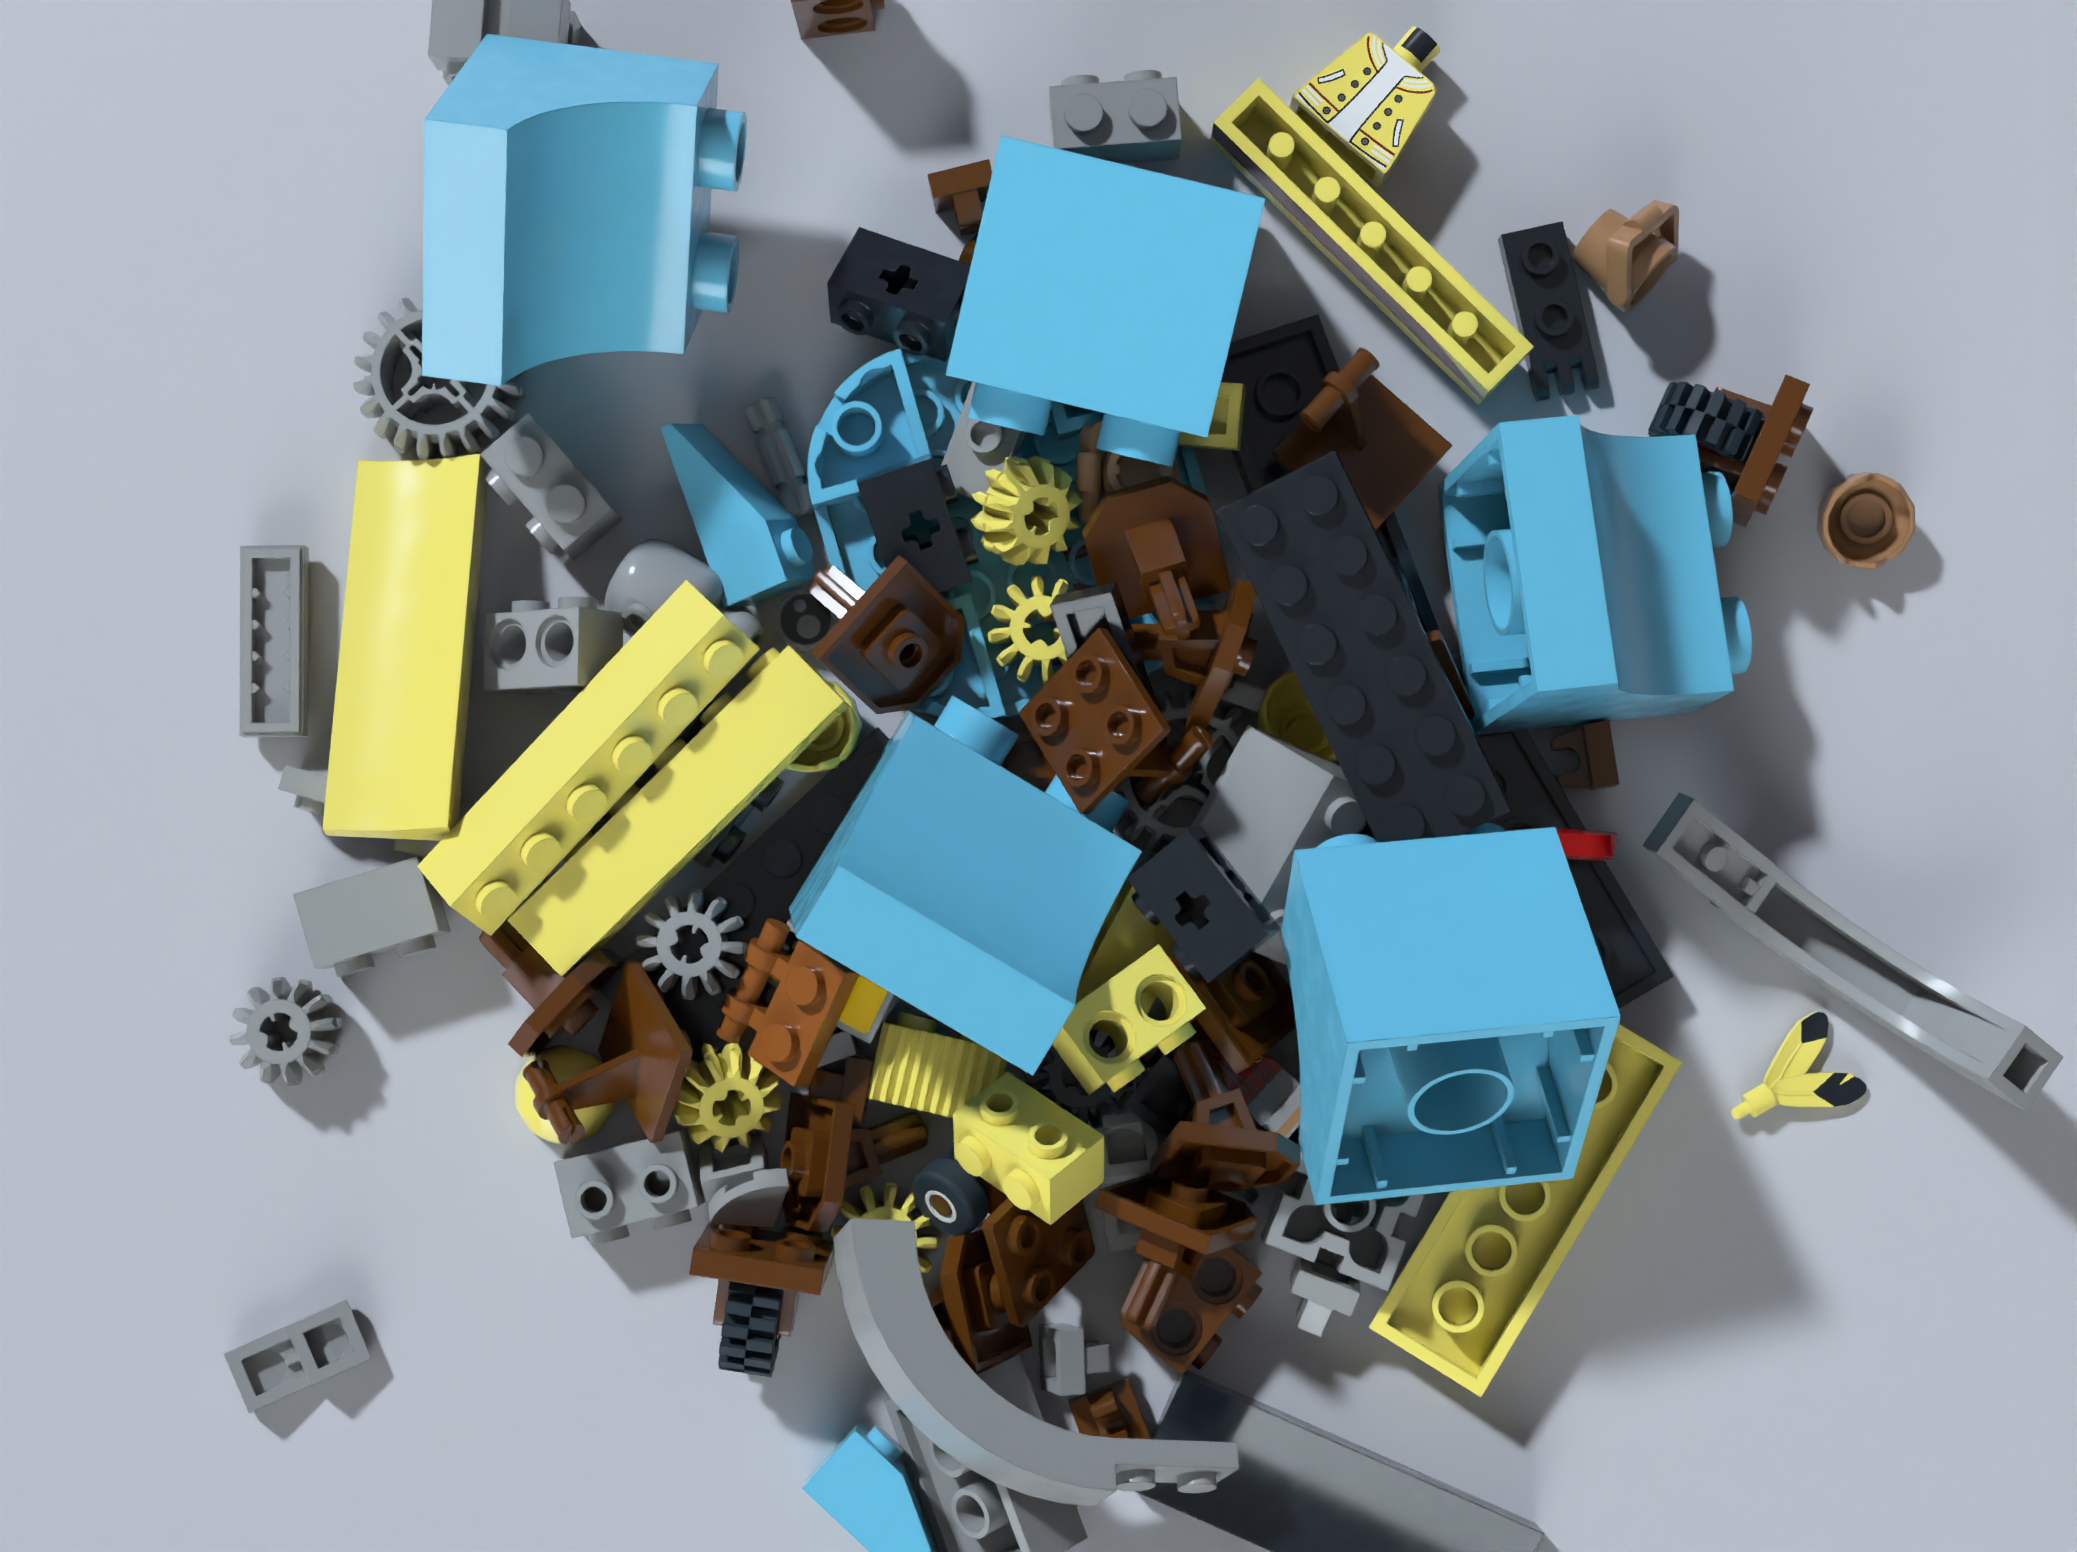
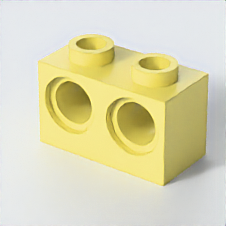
(1118, 1012)

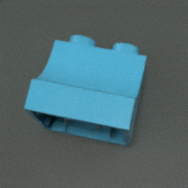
(572, 207)
(1102, 297)
(1589, 577)
(967, 884)
(1443, 1012)

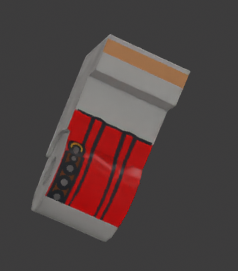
(1268, 1092)

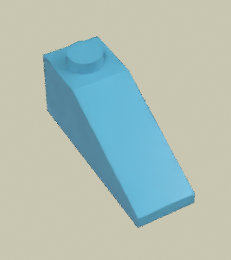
(738, 521)
(871, 1493)

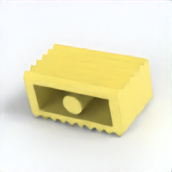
(928, 1068)

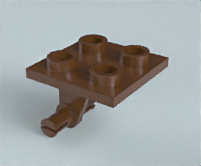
(1373, 431)
(1104, 726)
(642, 1064)

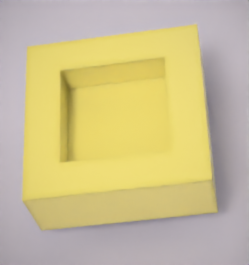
(1226, 421)

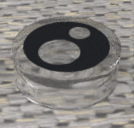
(802, 620)

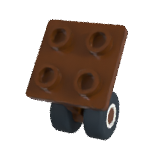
(1026, 1252)

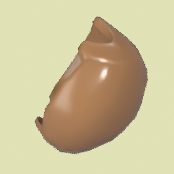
(1865, 520)

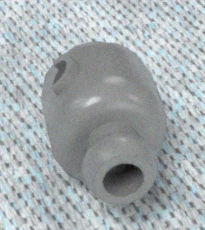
(654, 573)

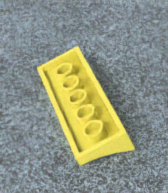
(406, 649)
(1502, 1245)

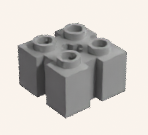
(462, 24)
(1361, 1241)

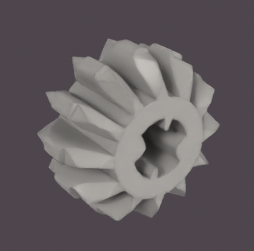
(672, 936)
(267, 1043)

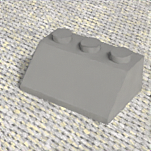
(1268, 806)
(971, 1510)

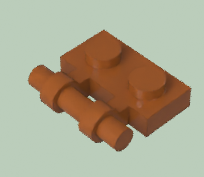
(802, 1010)

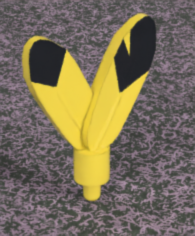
(1787, 1078)

